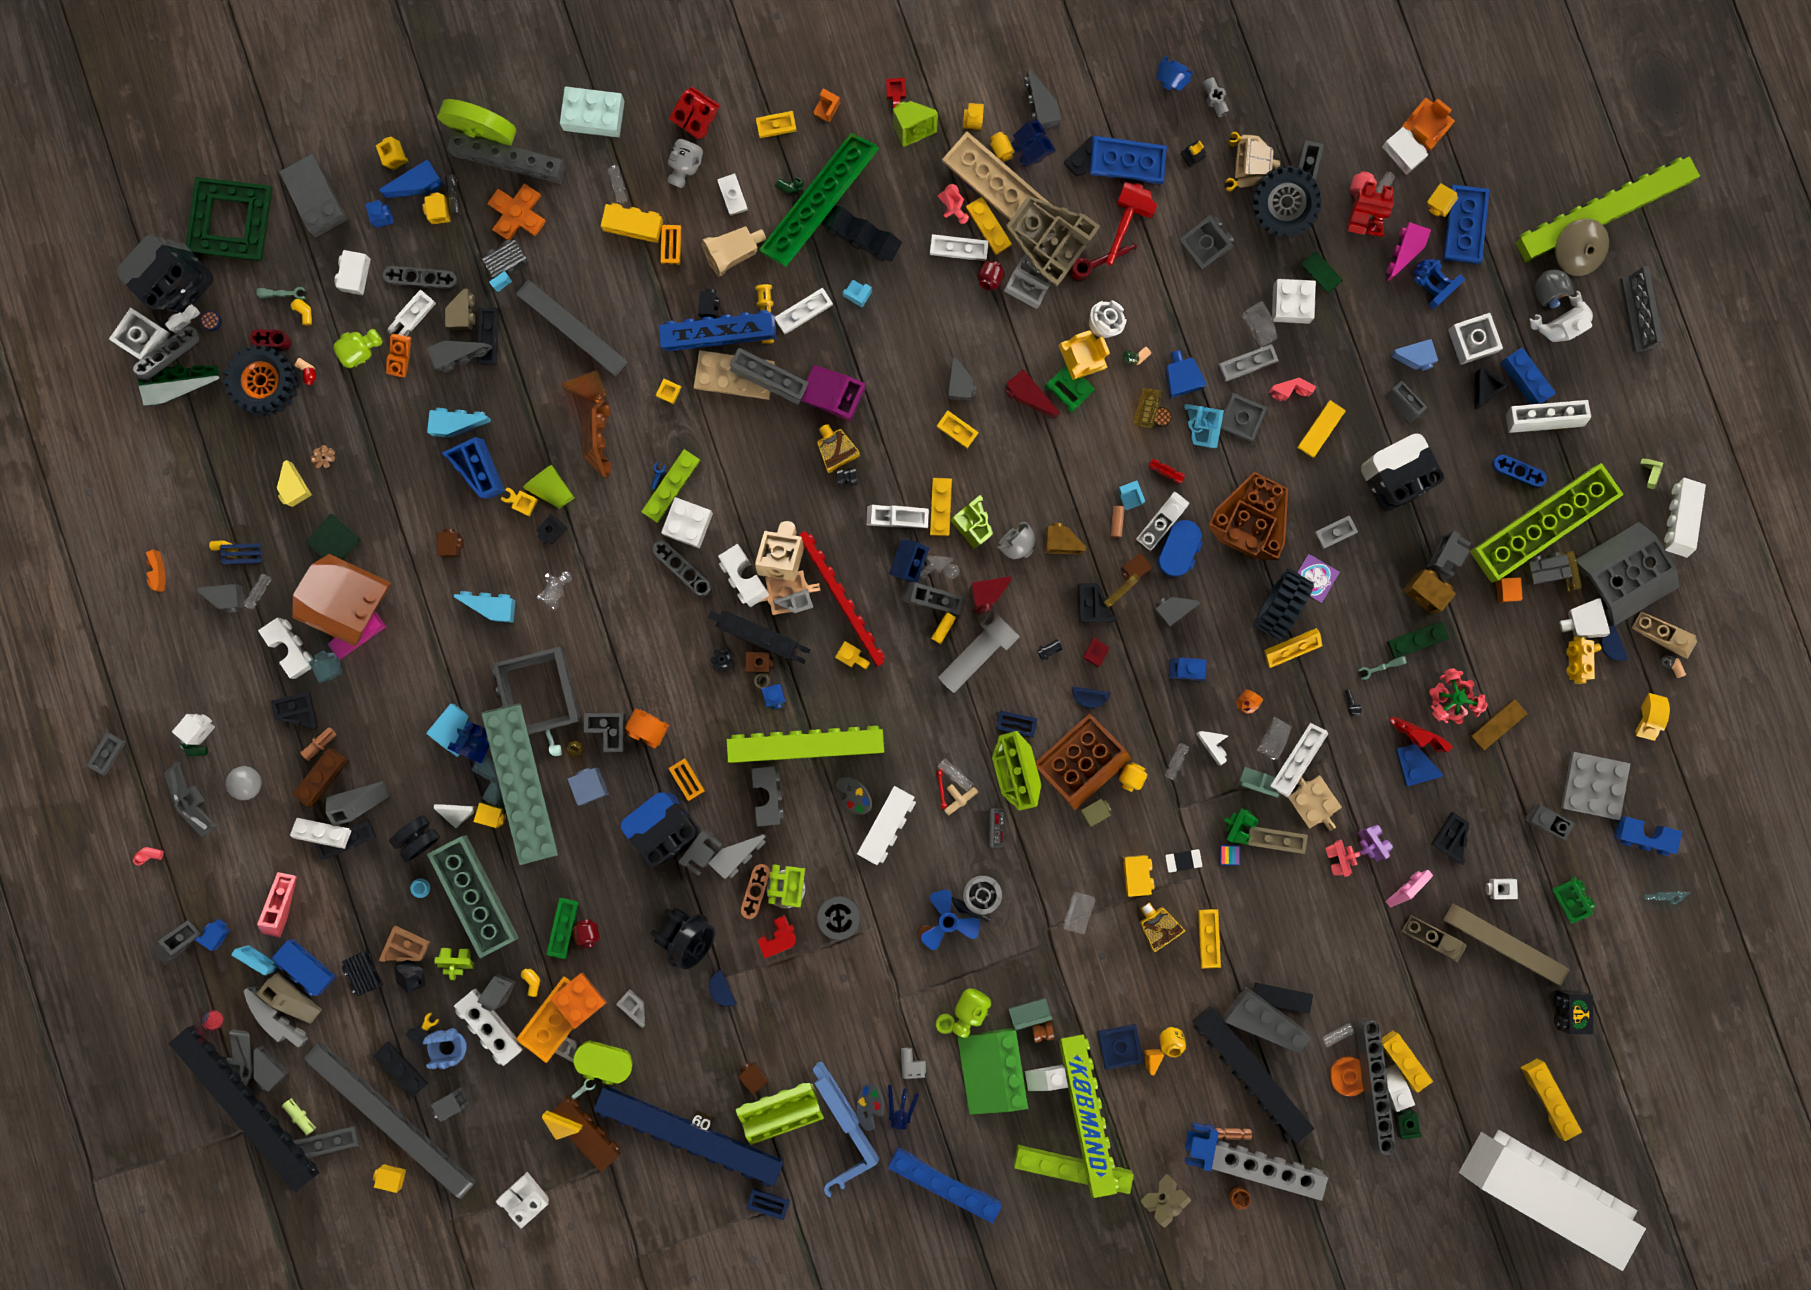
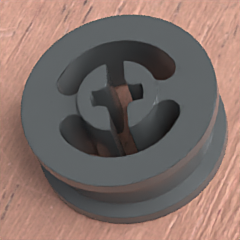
(822, 919)

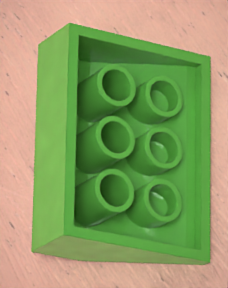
(993, 1072)

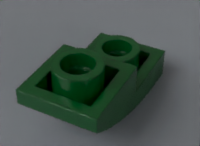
(1321, 272)

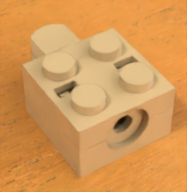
(780, 553)

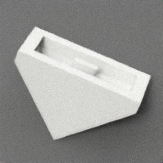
(455, 814)

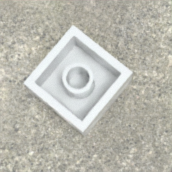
(1293, 301)
(138, 334)
(1475, 338)
(687, 522)

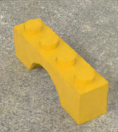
(1559, 1113)

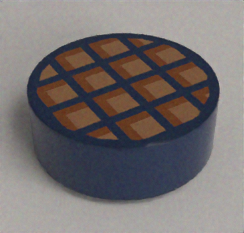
(210, 320)

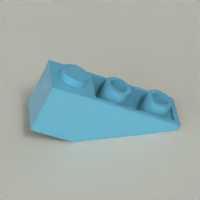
(450, 424)
(494, 608)

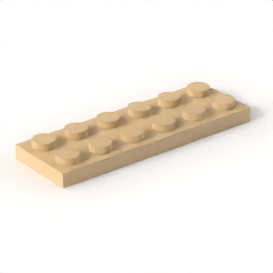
(989, 175)

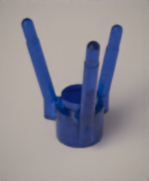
(900, 1117)

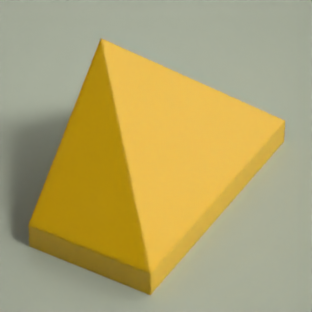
(560, 1126)

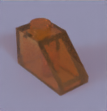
(587, 386)

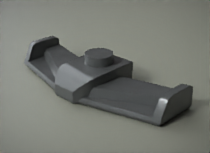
(187, 801)
(241, 1056)

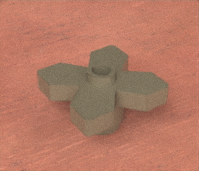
(1167, 1202)

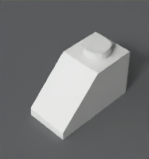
(1046, 1078)
(1399, 1092)

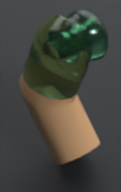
(1136, 358)

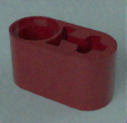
(272, 336)

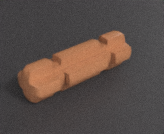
(1234, 1134)

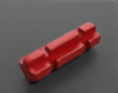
(1166, 471)

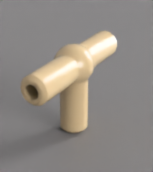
(960, 799)

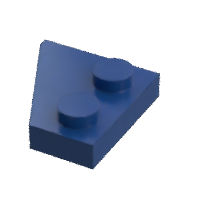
(1416, 765)

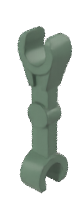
(267, 293)
(1395, 662)

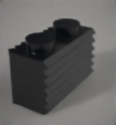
(361, 973)

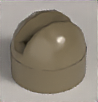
(758, 678)

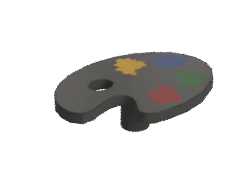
(858, 798)
(869, 1101)

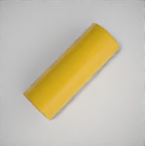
(943, 628)

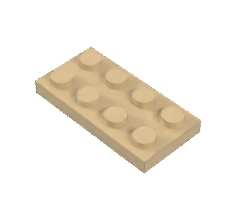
(715, 375)

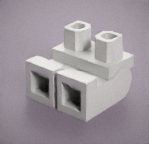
(523, 1200)

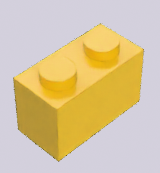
(1137, 875)

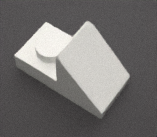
(1210, 741)

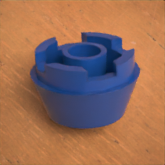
(1173, 74)

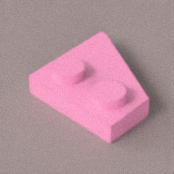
(1410, 889)

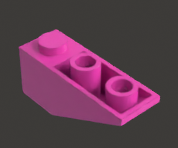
(1411, 244)

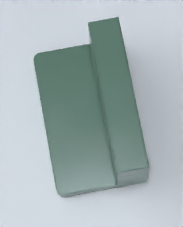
(1030, 1014)

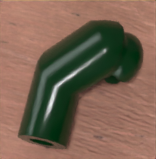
(790, 188)

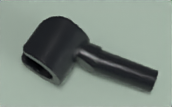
(1354, 710)

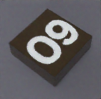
(702, 1120)

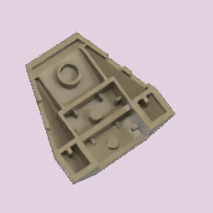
(1051, 236)

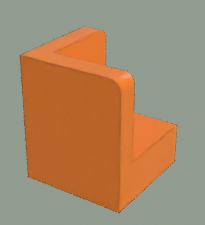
(827, 105)
(1509, 590)

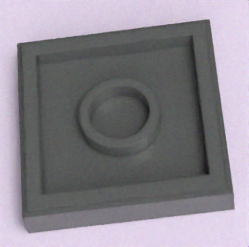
(1242, 417)

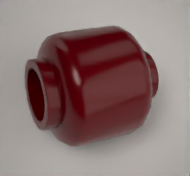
(990, 275)
(586, 933)

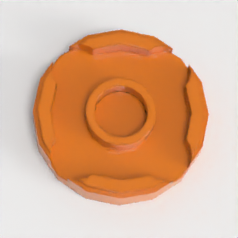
(1342, 1076)

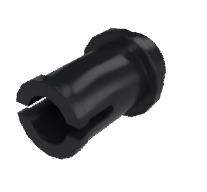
(1050, 649)

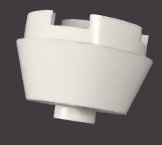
(1107, 319)

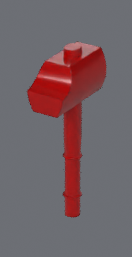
(1132, 199)

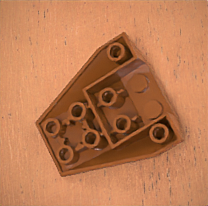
(592, 438)
(1253, 518)

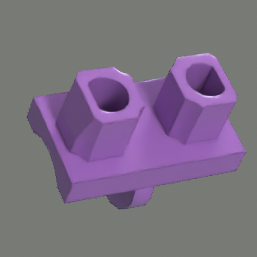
(1372, 844)

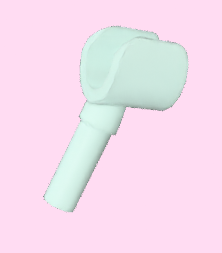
(555, 750)
(584, 1088)

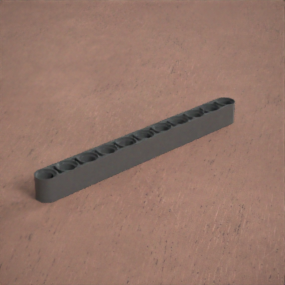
(389, 1120)

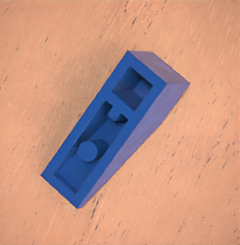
(416, 181)

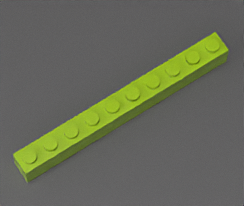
(1611, 206)

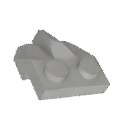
(1027, 283)

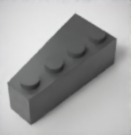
(1262, 1019)

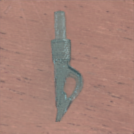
(1667, 896)

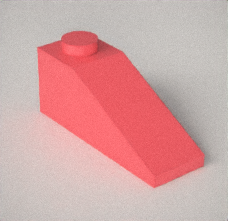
(277, 905)

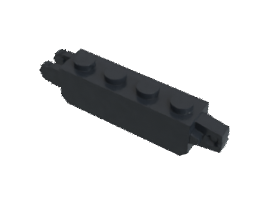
(758, 635)

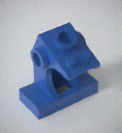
(1443, 289)

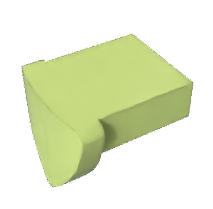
(1656, 471)

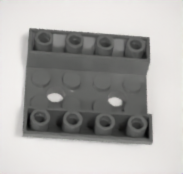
(1625, 558)

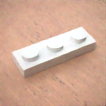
(959, 247)
(803, 311)
(320, 833)

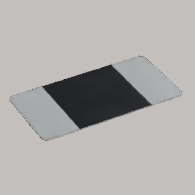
(1183, 860)

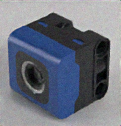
(660, 828)

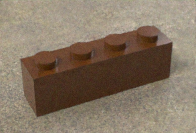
(590, 1138)

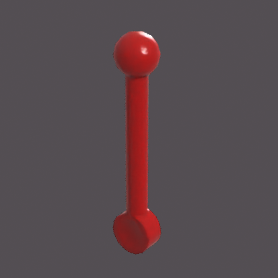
(939, 774)

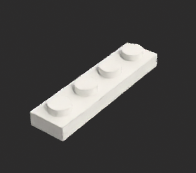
(1299, 760)

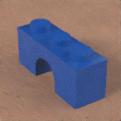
(1664, 839)

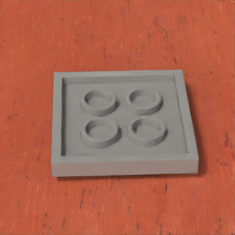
(1595, 785)

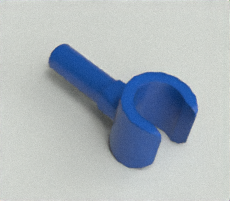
(657, 475)

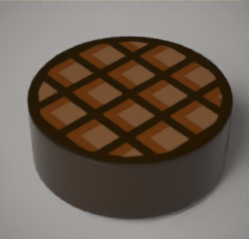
(1162, 417)

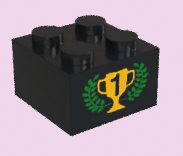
(1574, 1012)

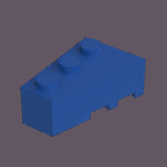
(477, 467)

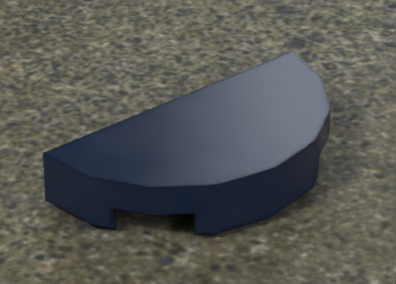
(1612, 645)
(1089, 698)
(720, 990)

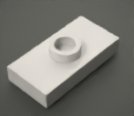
(732, 194)

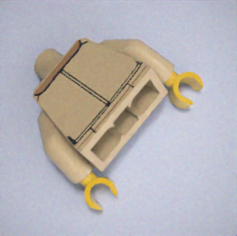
(1252, 162)

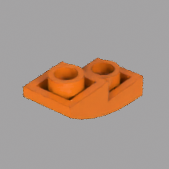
(399, 355)
(157, 576)

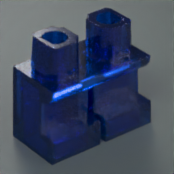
(1032, 142)
(471, 742)

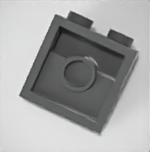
(1208, 241)

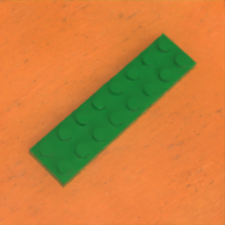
(818, 199)

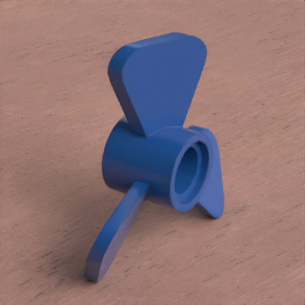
(967, 926)

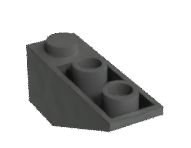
(1043, 103)
(451, 353)
(353, 803)
(496, 992)

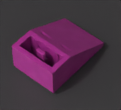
(833, 392)

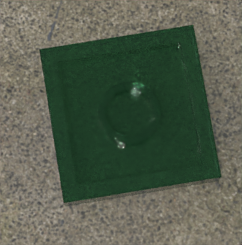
(333, 538)

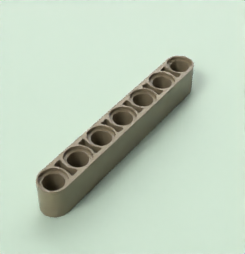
(1506, 945)

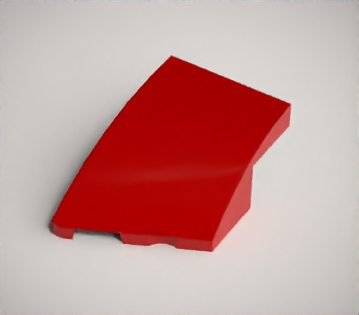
(1421, 736)

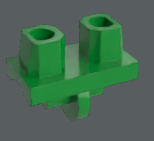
(1237, 824)

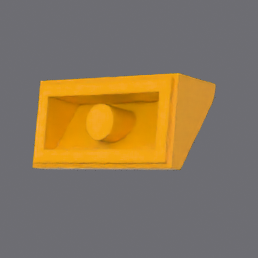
(1152, 1060)

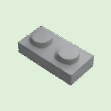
(1335, 532)

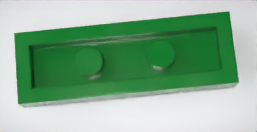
(562, 928)

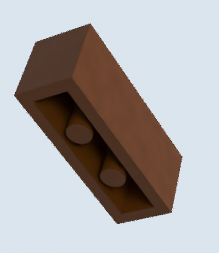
(320, 777)

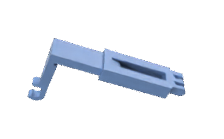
(848, 1121)

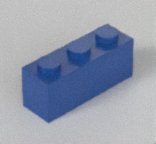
(1527, 377)
(303, 968)

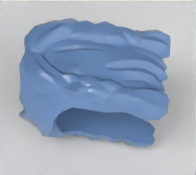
(438, 1059)

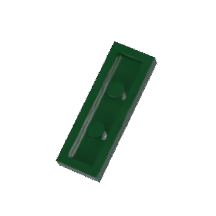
(1417, 640)

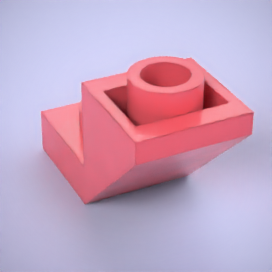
(1283, 390)

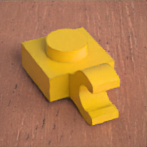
(849, 655)

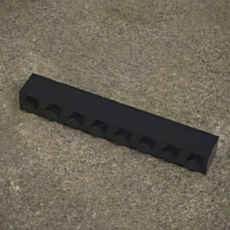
(1255, 1077)

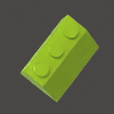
(913, 122)

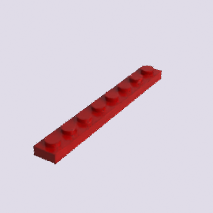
(846, 605)

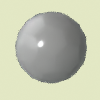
(243, 783)

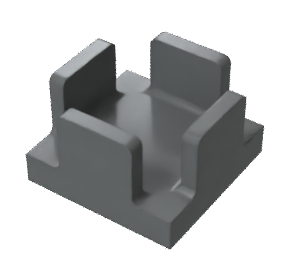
(1448, 553)
(700, 852)

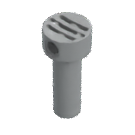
(996, 634)

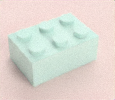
(592, 112)

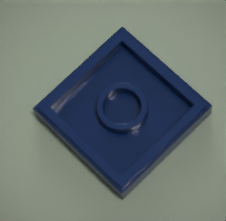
(1120, 1046)

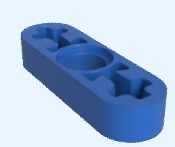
(1511, 474)

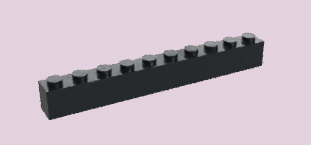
(244, 1108)

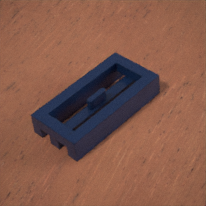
(245, 553)
(1032, 727)
(769, 1196)

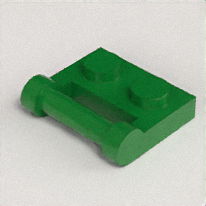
(1079, 388)

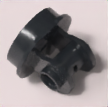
(684, 938)

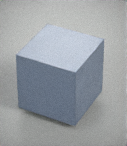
(588, 786)

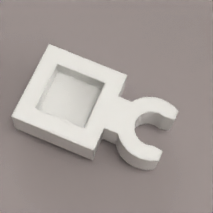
(181, 320)

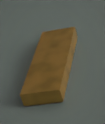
(1498, 725)

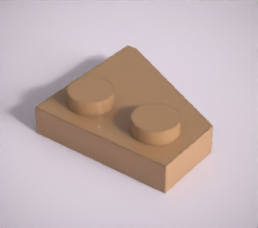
(404, 946)

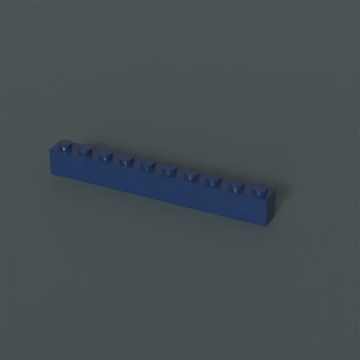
(684, 1134)

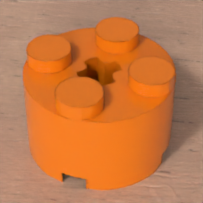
(647, 727)

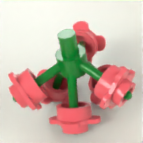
(1462, 691)

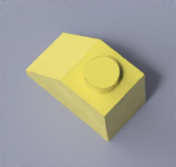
(291, 485)

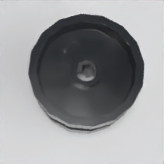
(414, 838)

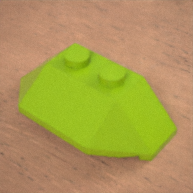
(1017, 771)

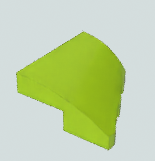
(550, 487)
(973, 523)

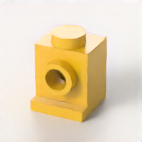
(973, 116)
(391, 153)

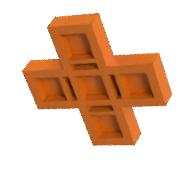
(516, 212)

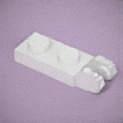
(412, 313)

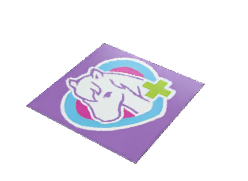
(1320, 574)

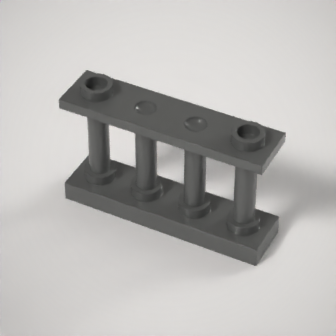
(768, 376)

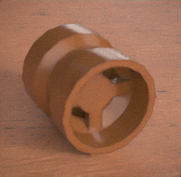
(1044, 1031)
(1242, 1199)

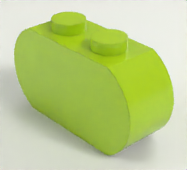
(603, 1062)

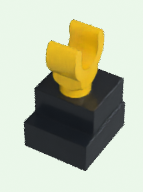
(1193, 153)
(417, 1035)

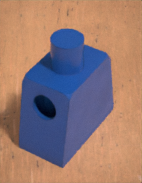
(1183, 375)
(1188, 669)

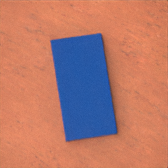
(1127, 160)
(1466, 225)

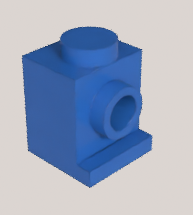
(379, 213)
(213, 935)

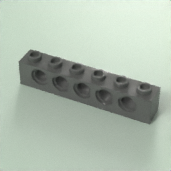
(506, 157)

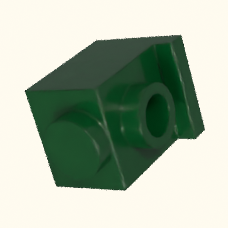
(1401, 1120)

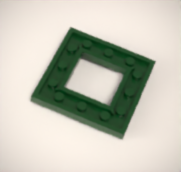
(258, 200)

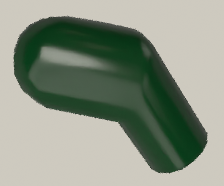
(193, 750)

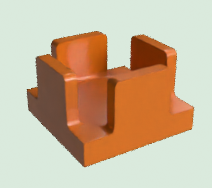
(1429, 122)

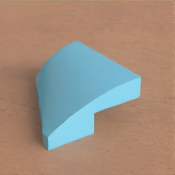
(1204, 424)

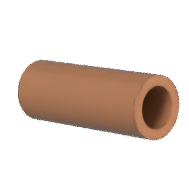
(1117, 521)

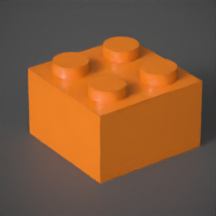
(578, 1000)

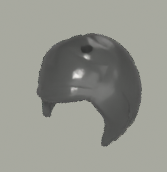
(1552, 285)

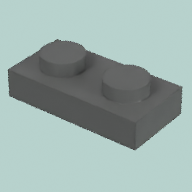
(106, 753)

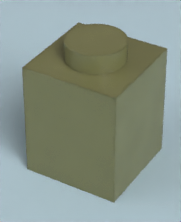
(1096, 812)

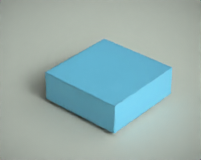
(500, 281)

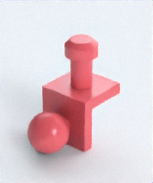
(953, 202)

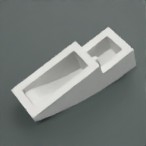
(897, 516)

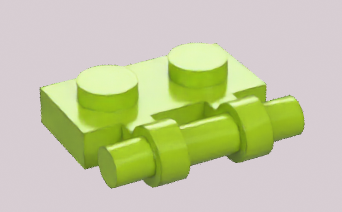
(792, 885)

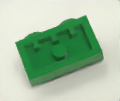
(1574, 900)

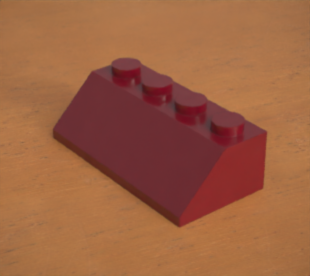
(986, 593)

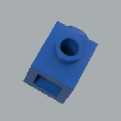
(774, 696)

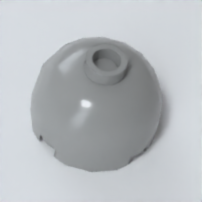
(1018, 542)

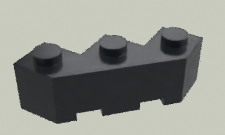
(861, 234)

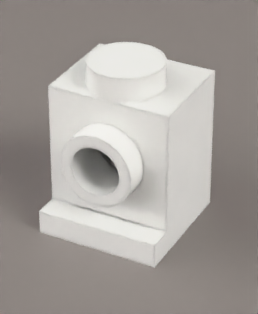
(1508, 891)

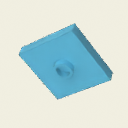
(255, 960)

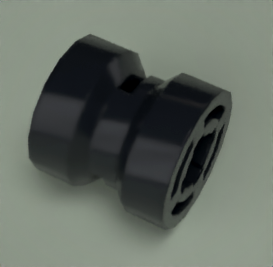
(846, 476)

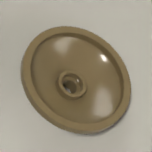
(1573, 246)

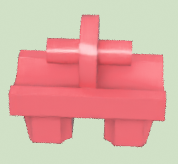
(1343, 867)

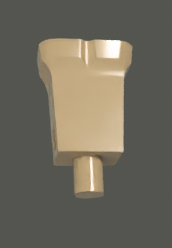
(731, 248)

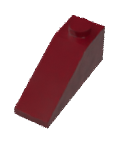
(1026, 392)

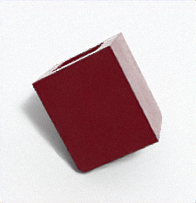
(1095, 652)

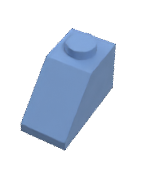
(1417, 355)

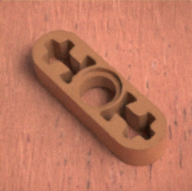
(756, 907)

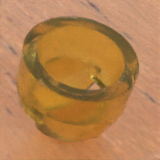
(577, 744)

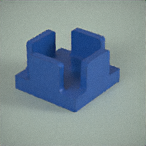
(1201, 1145)

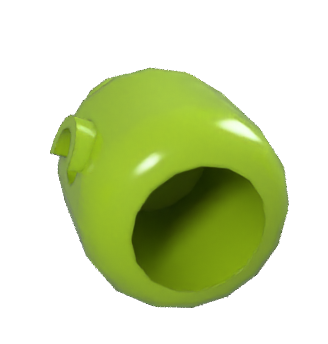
(354, 348)
(970, 1010)

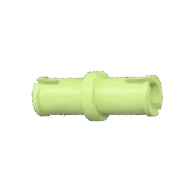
(298, 1117)

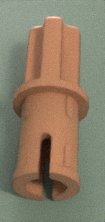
(318, 744)

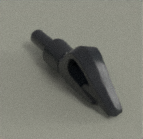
(962, 908)

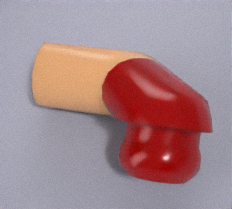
(308, 371)

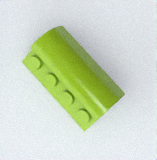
(780, 1113)

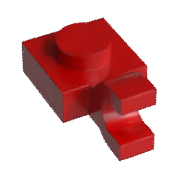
(895, 90)

